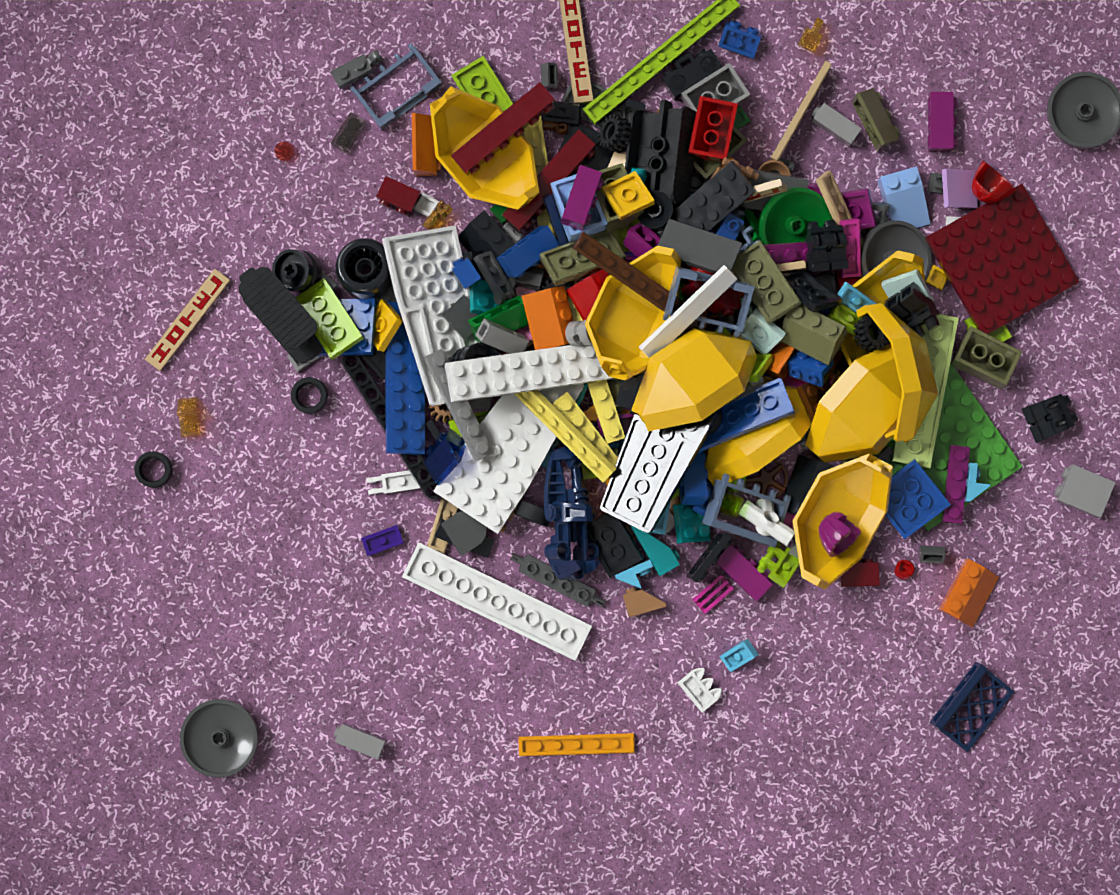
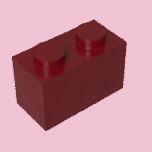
(398, 195)
(861, 574)

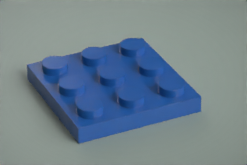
(364, 316)
(913, 499)

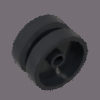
(297, 269)

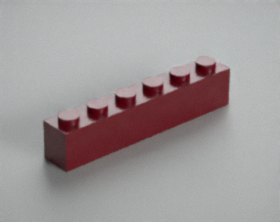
(503, 129)
(560, 167)

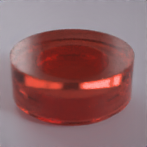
(284, 151)

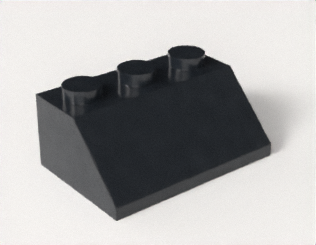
(485, 235)
(802, 479)

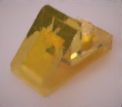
(188, 417)

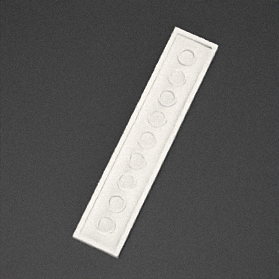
(523, 372)
(497, 601)

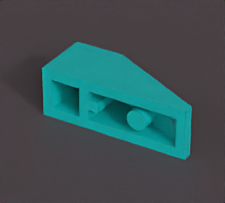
(659, 554)

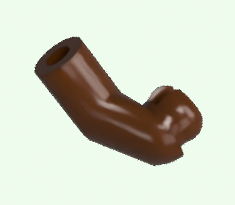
(558, 127)

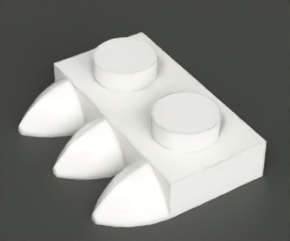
(698, 690)

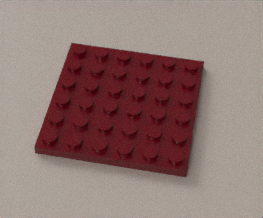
(1002, 260)

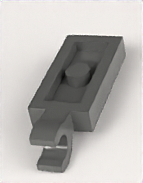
(356, 69)

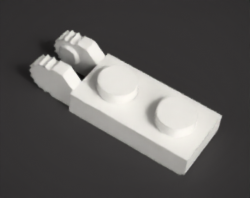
(394, 482)

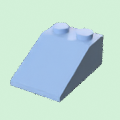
(561, 191)
(906, 197)

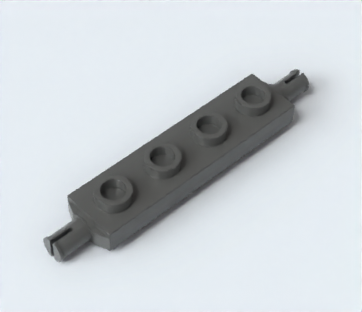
(544, 574)

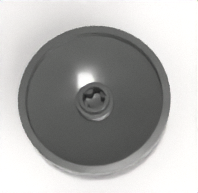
(1084, 110)
(892, 237)
(219, 738)

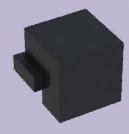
(627, 393)

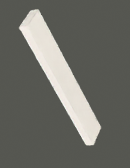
(689, 311)

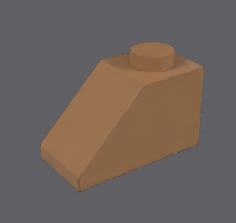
(640, 602)

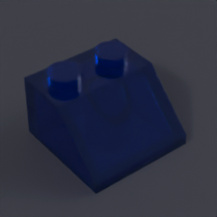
(444, 455)

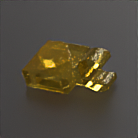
(811, 37)
(437, 219)

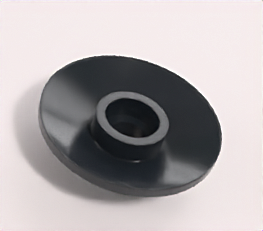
(665, 212)

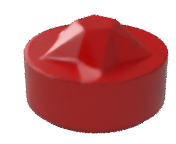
(904, 569)

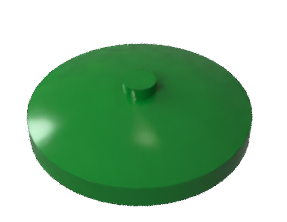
(789, 213)

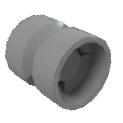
(577, 333)

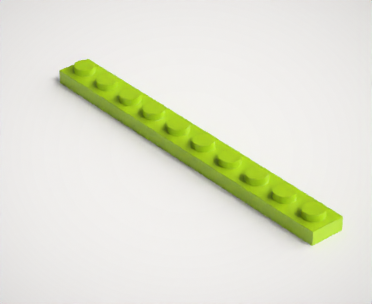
(659, 59)

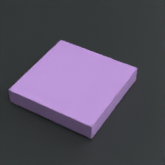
(958, 189)

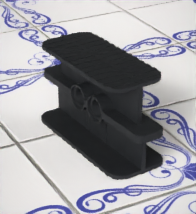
(674, 130)
(280, 313)

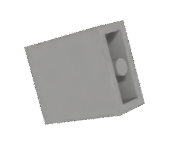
(1084, 491)

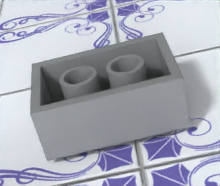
(720, 85)

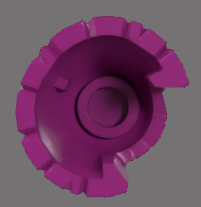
(837, 533)

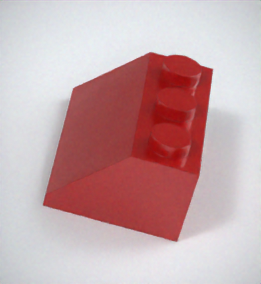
(712, 129)
(586, 292)

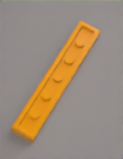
(576, 744)

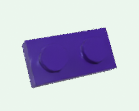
(382, 540)

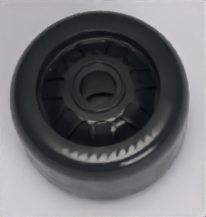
(357, 257)

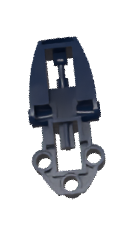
(571, 514)

